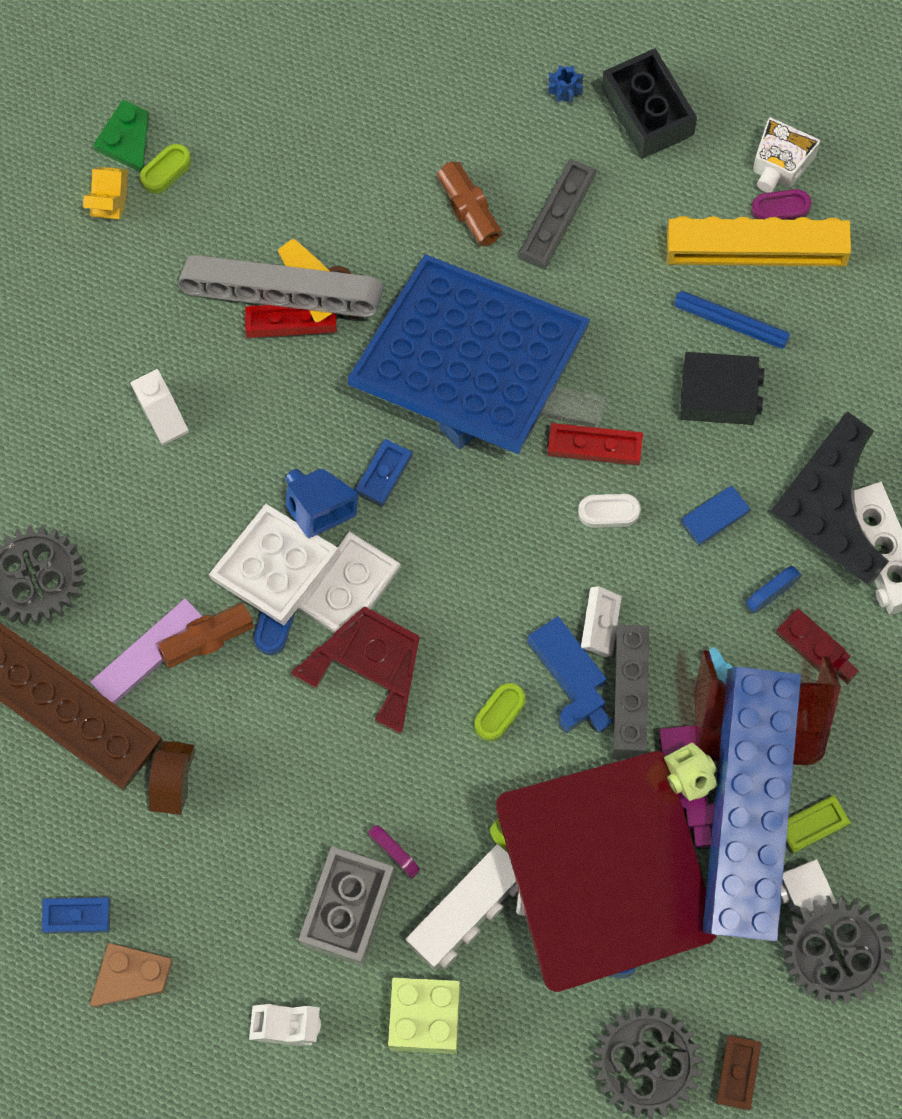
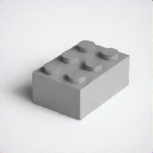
(347, 906)

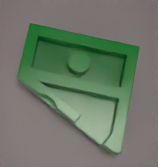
(125, 136)

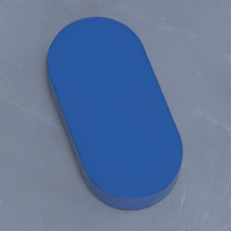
(773, 589)
(271, 635)

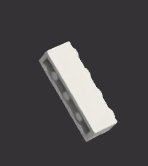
(464, 910)

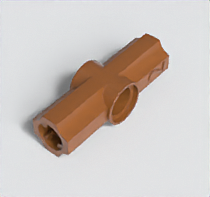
(469, 203)
(205, 635)

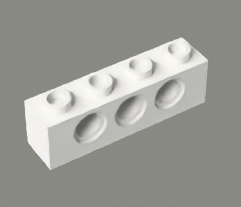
(874, 503)

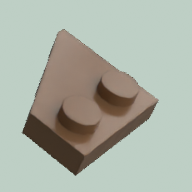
(129, 975)

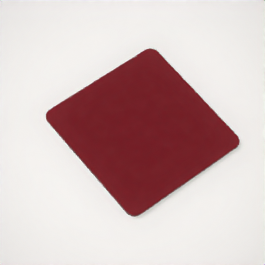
(604, 870)

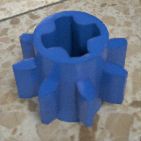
(565, 83)

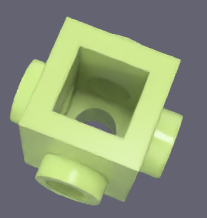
(691, 772)

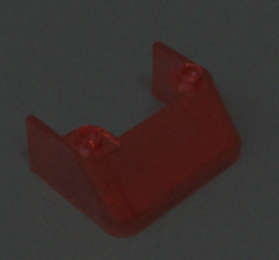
(814, 716)

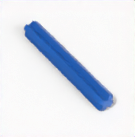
(732, 319)

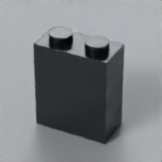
(721, 388)

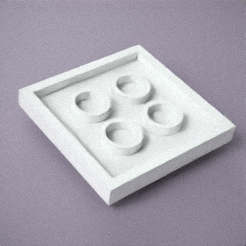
(274, 564)

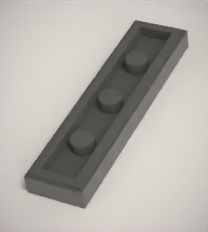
(557, 214)

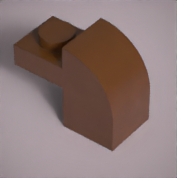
(170, 777)

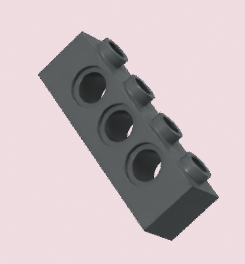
(630, 691)

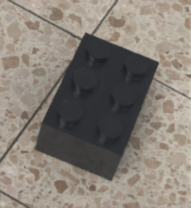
(649, 103)

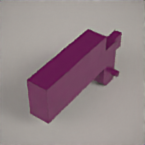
(697, 811)

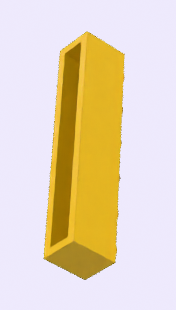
(758, 241)

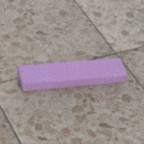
(143, 655)

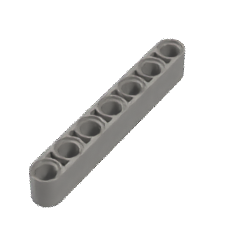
(281, 286)

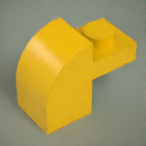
(107, 192)

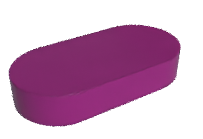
(782, 204)
(393, 851)

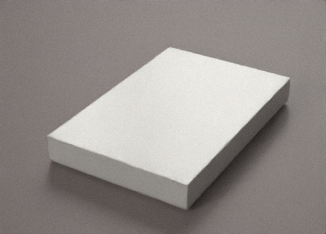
(350, 583)

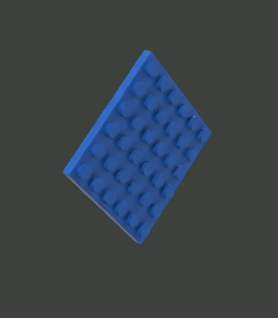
(469, 353)

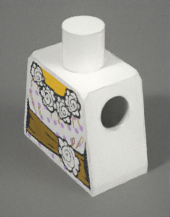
(783, 155)

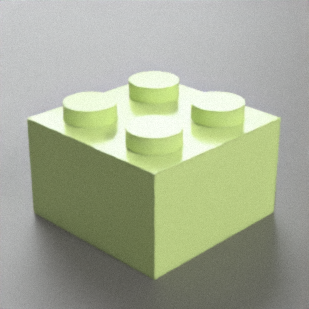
(424, 1015)

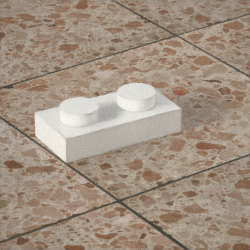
(601, 621)

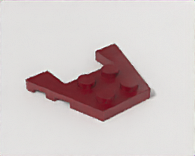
(375, 651)

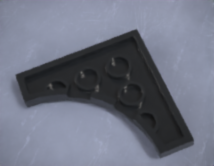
(823, 501)

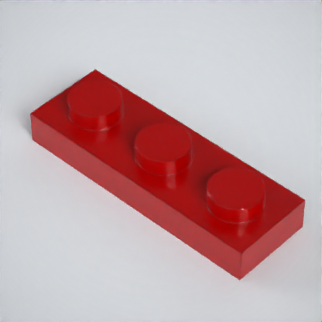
(284, 321)
(595, 444)

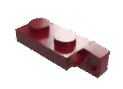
(814, 643)

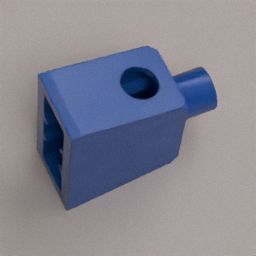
(319, 501)

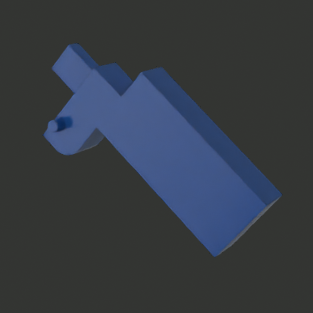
(574, 673)

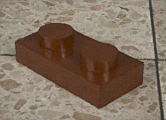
(738, 1073)

